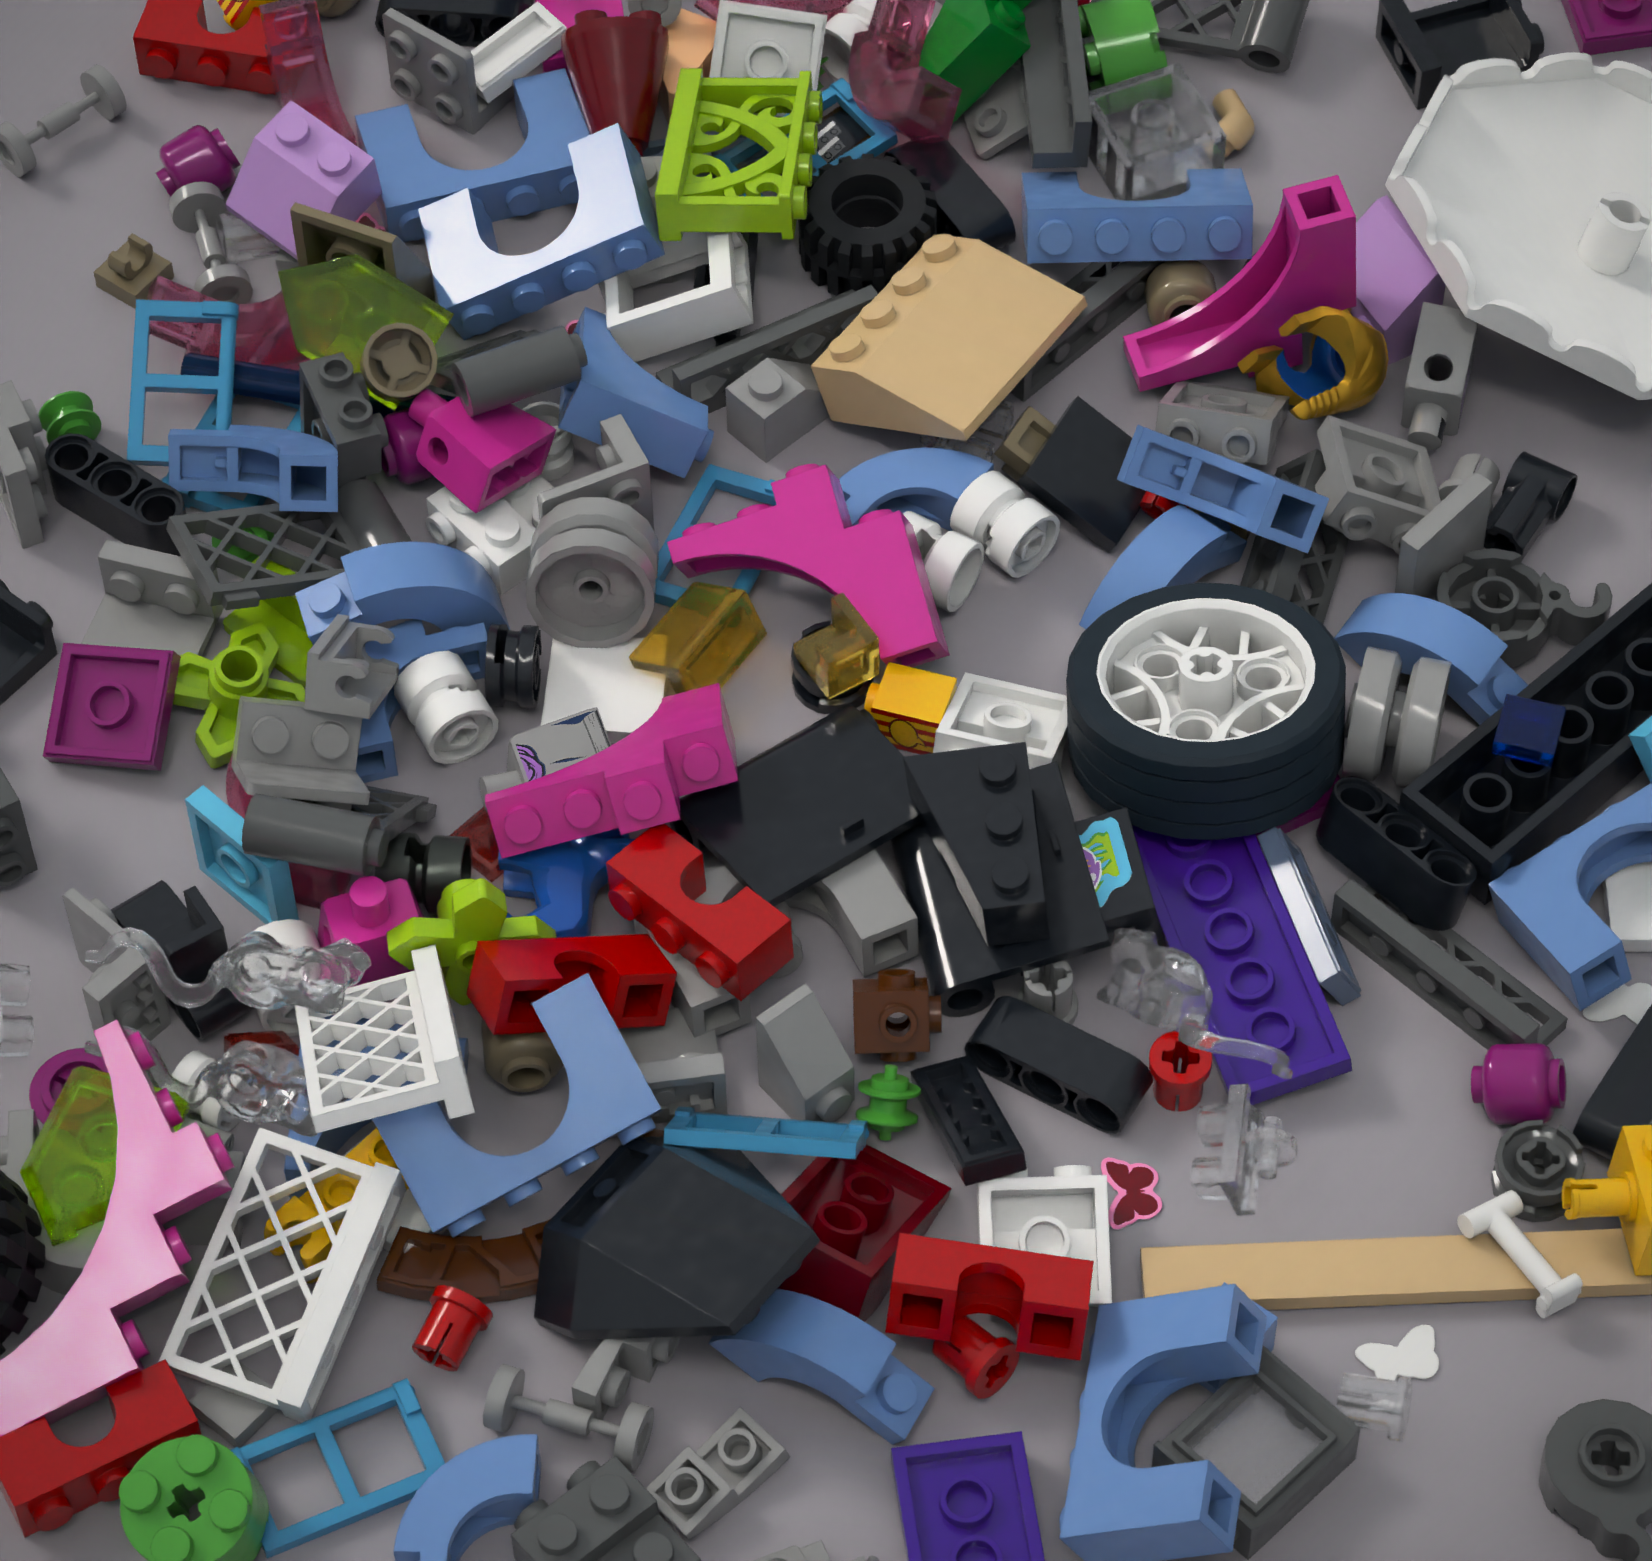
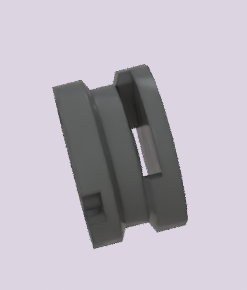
(1534, 1165)

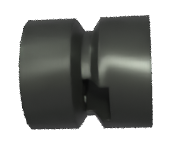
(426, 865)

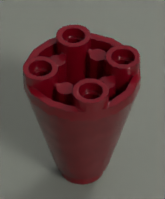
(617, 70)

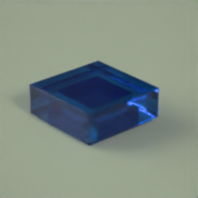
(1528, 730)

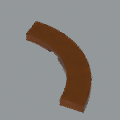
(483, 1268)

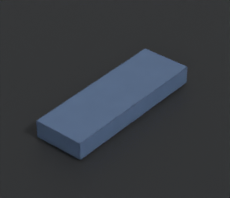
(1310, 916)

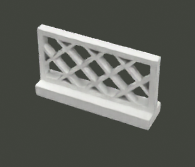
(426, 1034)
(335, 1295)

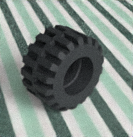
(864, 195)

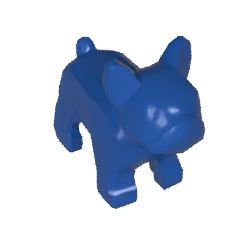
(563, 879)

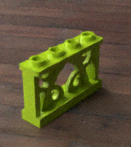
(714, 204)

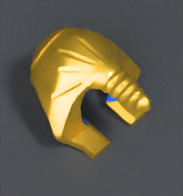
(1343, 370)

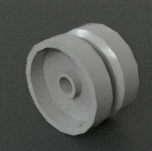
(592, 572)
(1388, 717)

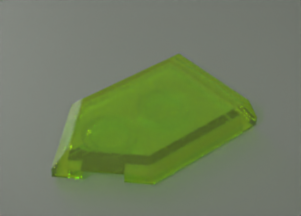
(348, 299)
(75, 1155)

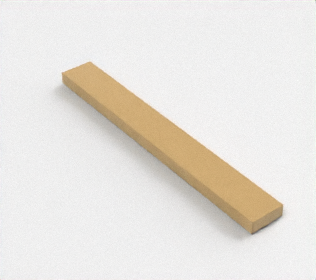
(1391, 1269)

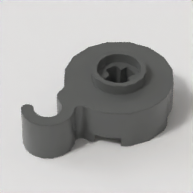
(1519, 603)
(1575, 1483)

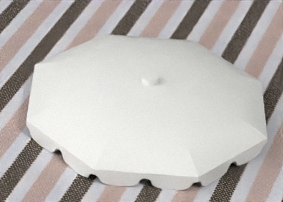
(1542, 207)

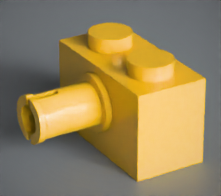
(1622, 1194)

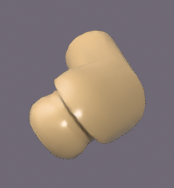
(1234, 120)

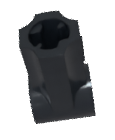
(1529, 499)

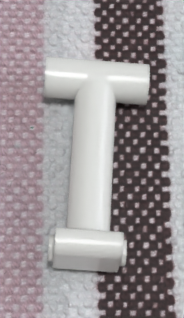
(1496, 1219)

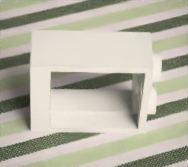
(689, 315)

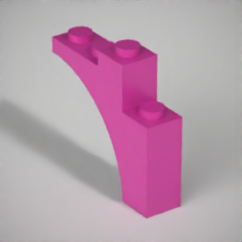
(1298, 268)
(815, 540)
(627, 785)

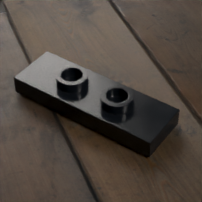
(968, 1121)

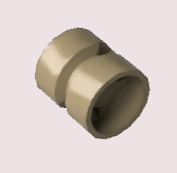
(398, 362)

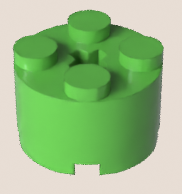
(1119, 40)
(176, 1477)

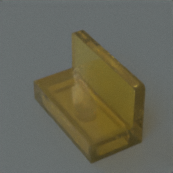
(701, 637)

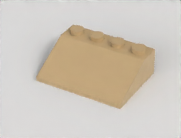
(944, 340)

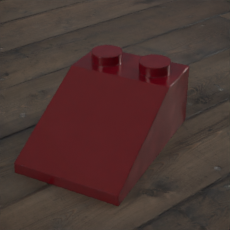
(858, 1216)

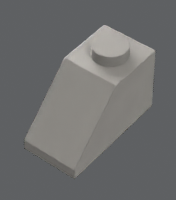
(773, 406)
(803, 1059)

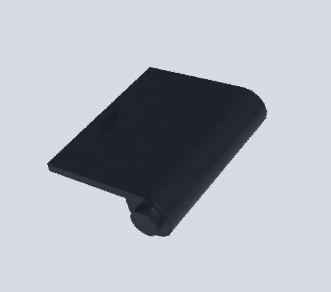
(804, 806)
(950, 942)

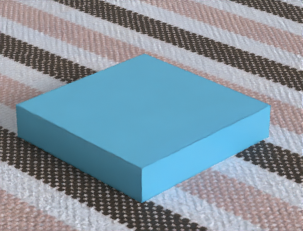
(254, 881)

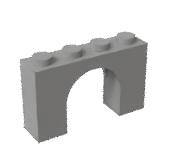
(856, 900)

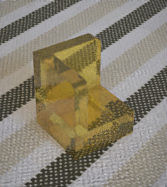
(841, 652)

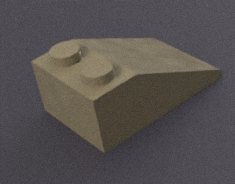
(327, 236)

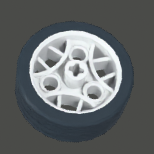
(1206, 710)

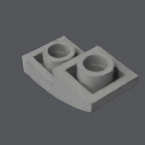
(612, 1364)
(718, 1476)

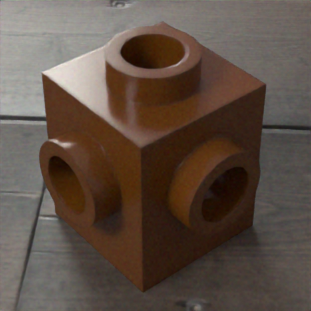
(894, 1037)

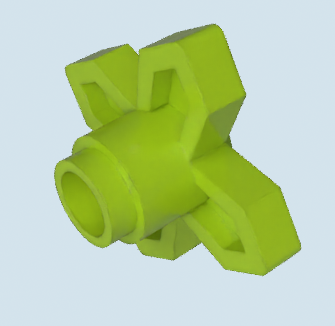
(220, 682)
(466, 914)

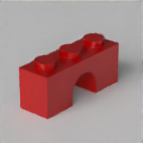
(177, 46)
(728, 942)
(625, 969)
(1032, 1291)
(53, 1481)

